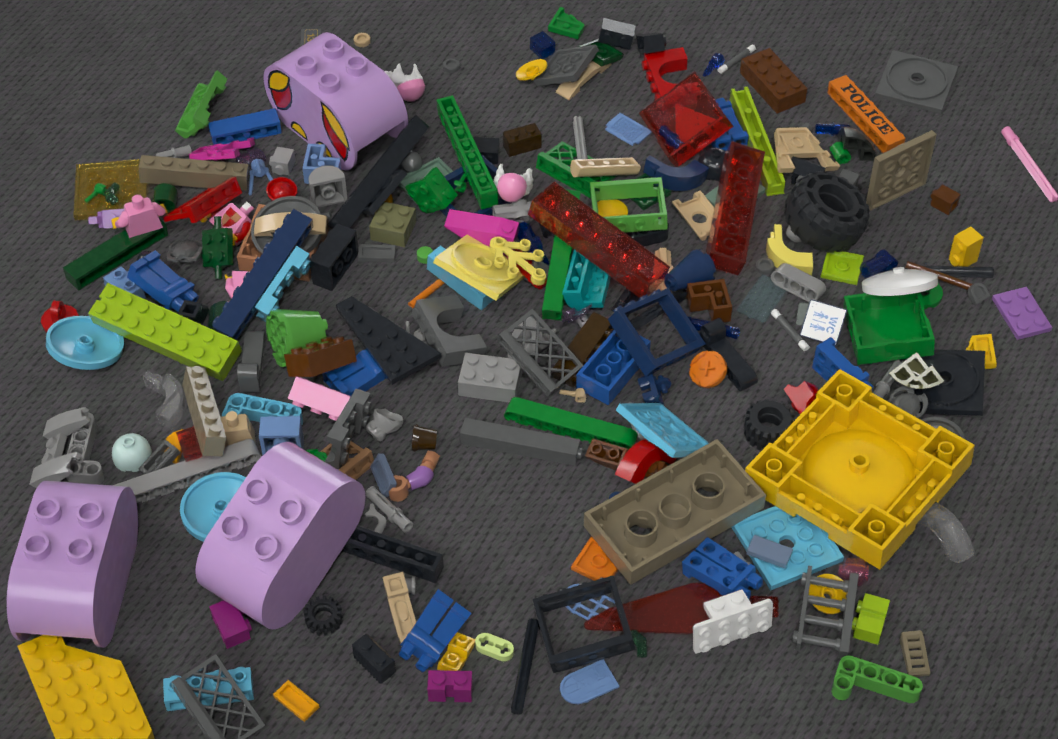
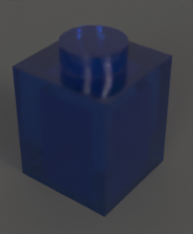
(542, 45)

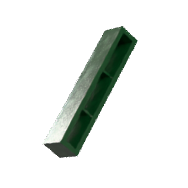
(109, 256)

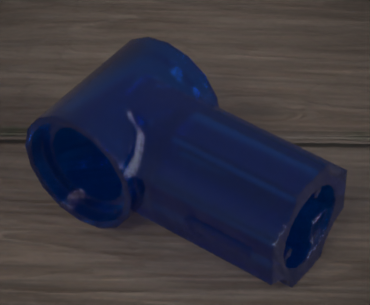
(881, 262)

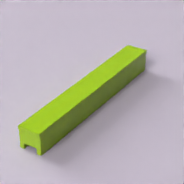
(757, 138)

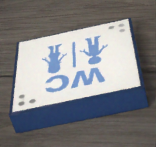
(823, 321)

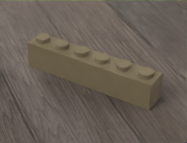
(190, 172)
(204, 411)

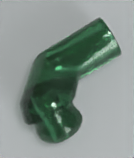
(110, 194)
(640, 642)

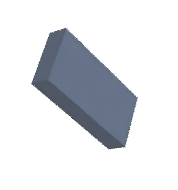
(383, 474)
(769, 551)

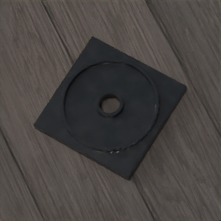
(966, 388)

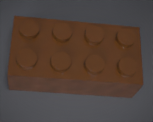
(773, 80)

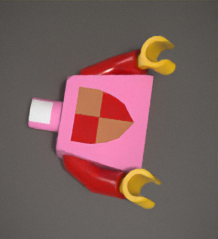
(234, 218)

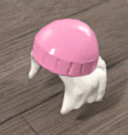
(409, 86)
(512, 185)

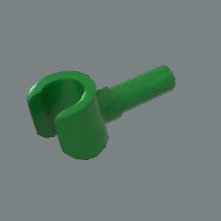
(461, 185)
(98, 189)

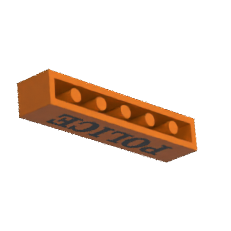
(865, 114)

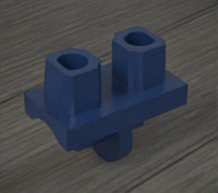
(656, 386)

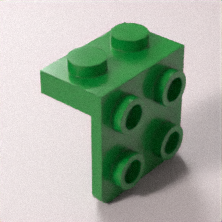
(432, 192)

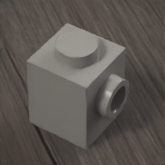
(282, 161)

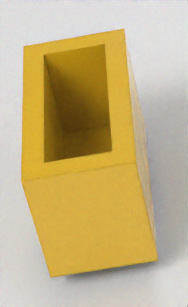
(965, 247)

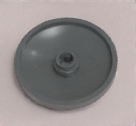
(282, 205)

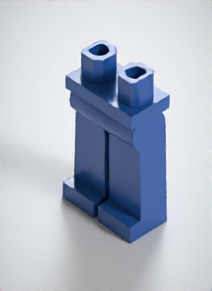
(735, 132)
(161, 282)
(830, 360)
(356, 375)
(721, 569)
(428, 647)

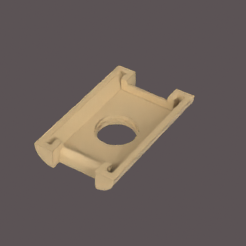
(697, 205)

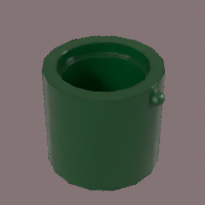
(167, 195)

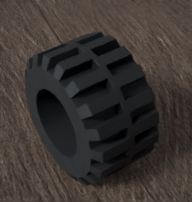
(764, 412)

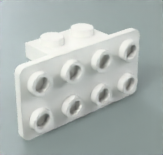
(731, 619)

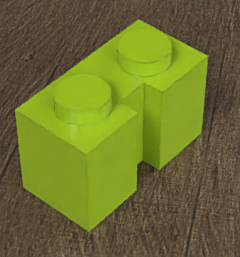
(871, 618)

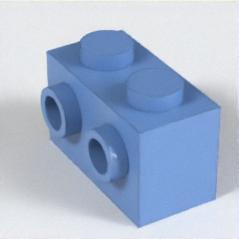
(119, 279)

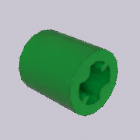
(840, 155)

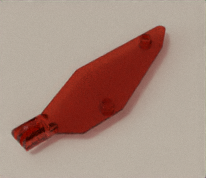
(667, 611)

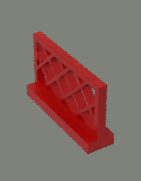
(206, 202)

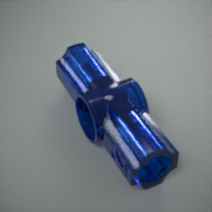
(526, 232)

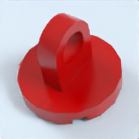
(55, 313)

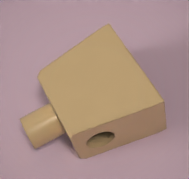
(237, 428)

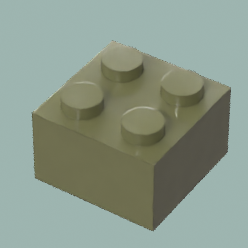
(393, 224)

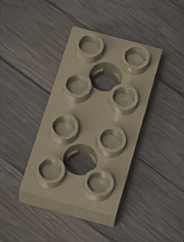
(674, 511)

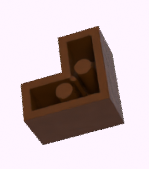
(710, 296)

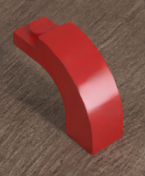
(639, 459)

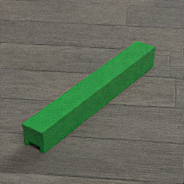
(557, 276)

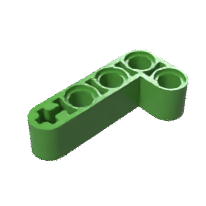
(877, 683)

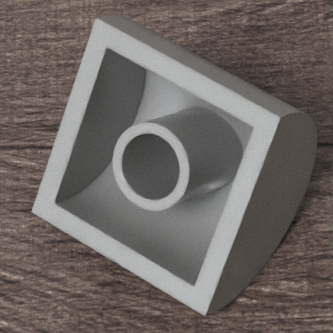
(327, 186)

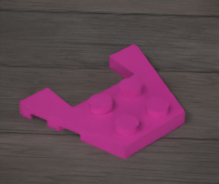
(221, 151)

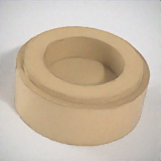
(362, 39)

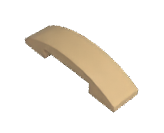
(570, 89)
(269, 223)
(399, 604)

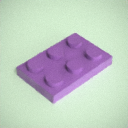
(1022, 313)

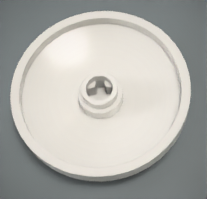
(899, 282)

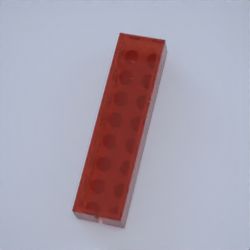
(598, 240)

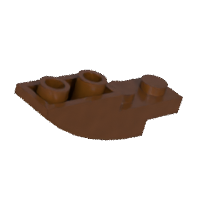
(611, 456)

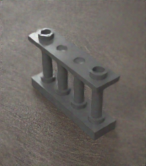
(846, 605)

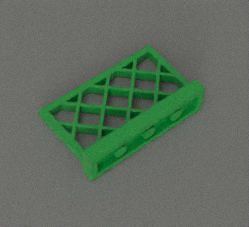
(561, 171)

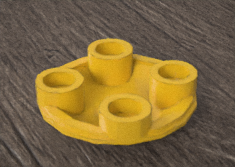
(612, 208)

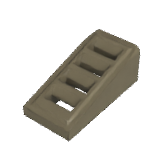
(913, 640)

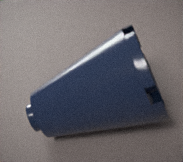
(691, 269)

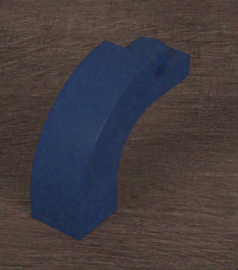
(677, 178)

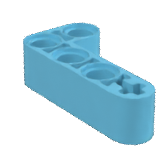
(259, 407)

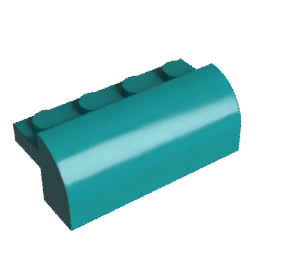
(585, 283)

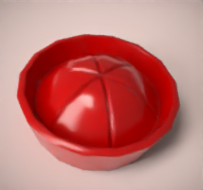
(280, 188)

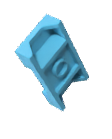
(295, 265)

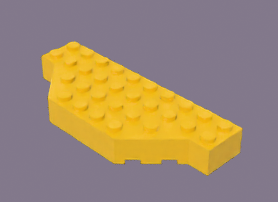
(83, 692)

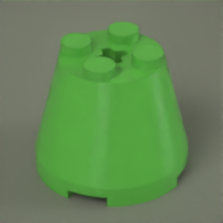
(293, 329)

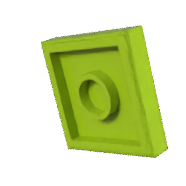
(842, 267)

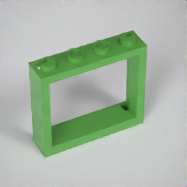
(632, 189)

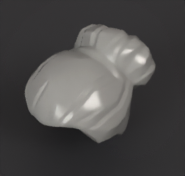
(383, 424)

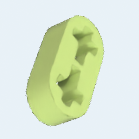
(494, 647)

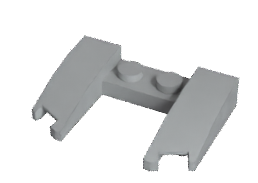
(54, 465)

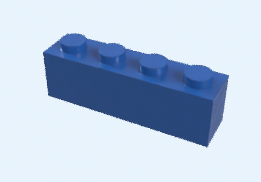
(246, 126)

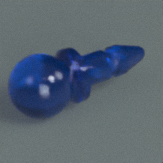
(714, 63)

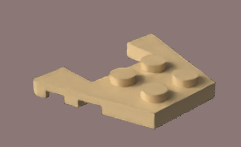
(800, 144)

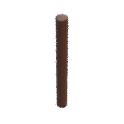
(943, 277)

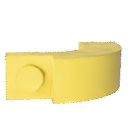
(781, 254)

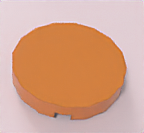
(708, 369)

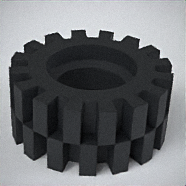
(323, 605)

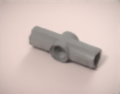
(515, 211)

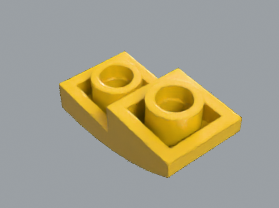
(457, 653)

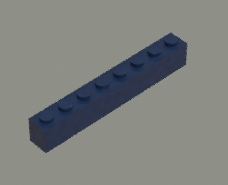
(241, 307)

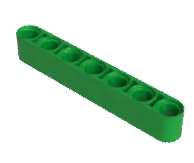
(568, 423)

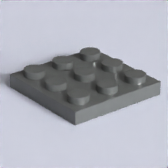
(567, 65)

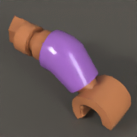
(419, 478)

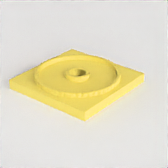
(475, 265)

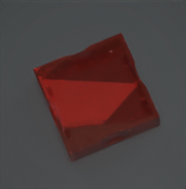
(691, 114)

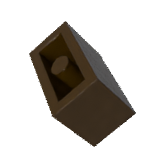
(522, 139)

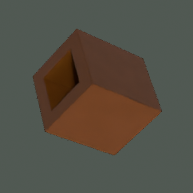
(945, 199)

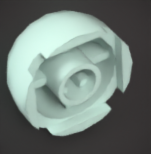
(130, 452)

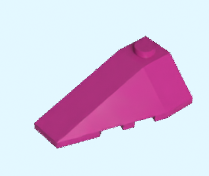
(481, 226)

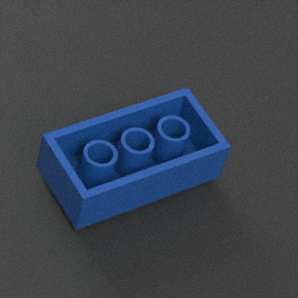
(608, 369)

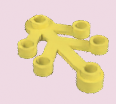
(500, 245)

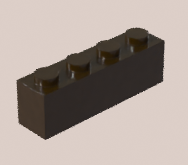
(585, 344)

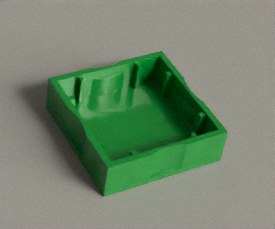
(888, 327)

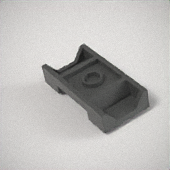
(352, 419)

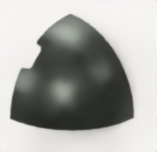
(857, 140)

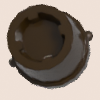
(423, 438)

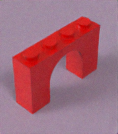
(660, 63)

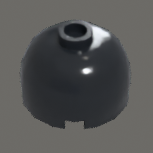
(713, 159)

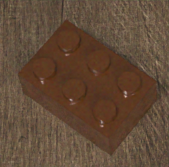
(320, 357)

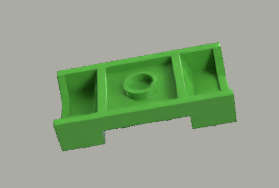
(196, 113)

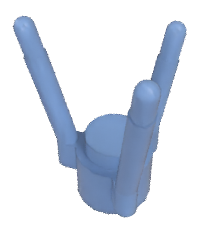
(258, 170)

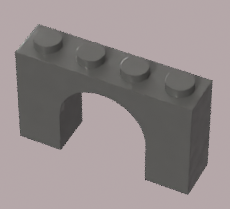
(440, 310)

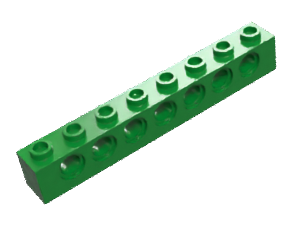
(467, 152)

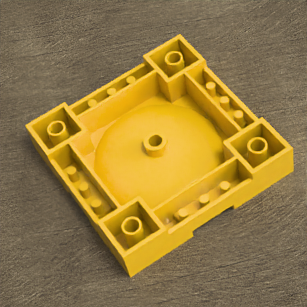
(860, 468)

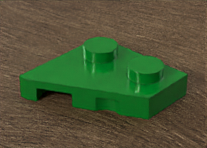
(566, 25)

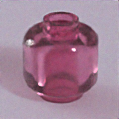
(854, 565)

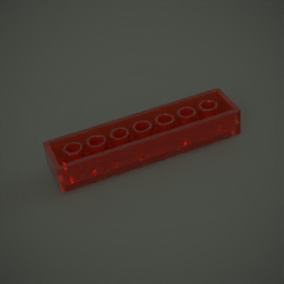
(735, 207)

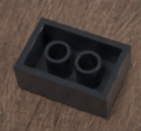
(334, 257)

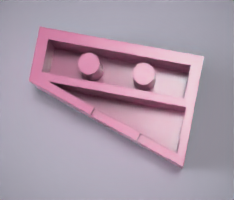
(318, 397)

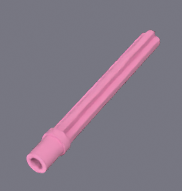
(1014, 141)

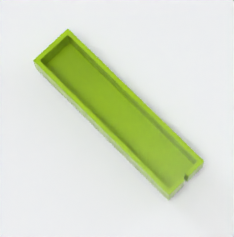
(165, 331)

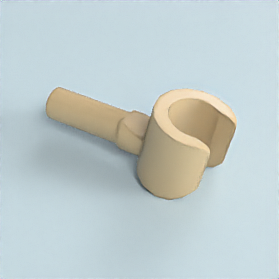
(579, 394)

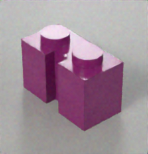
(230, 623)
(449, 684)

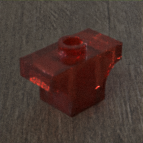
(189, 444)

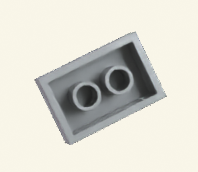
(489, 377)

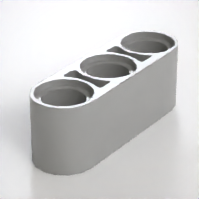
(798, 282)

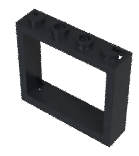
(591, 652)

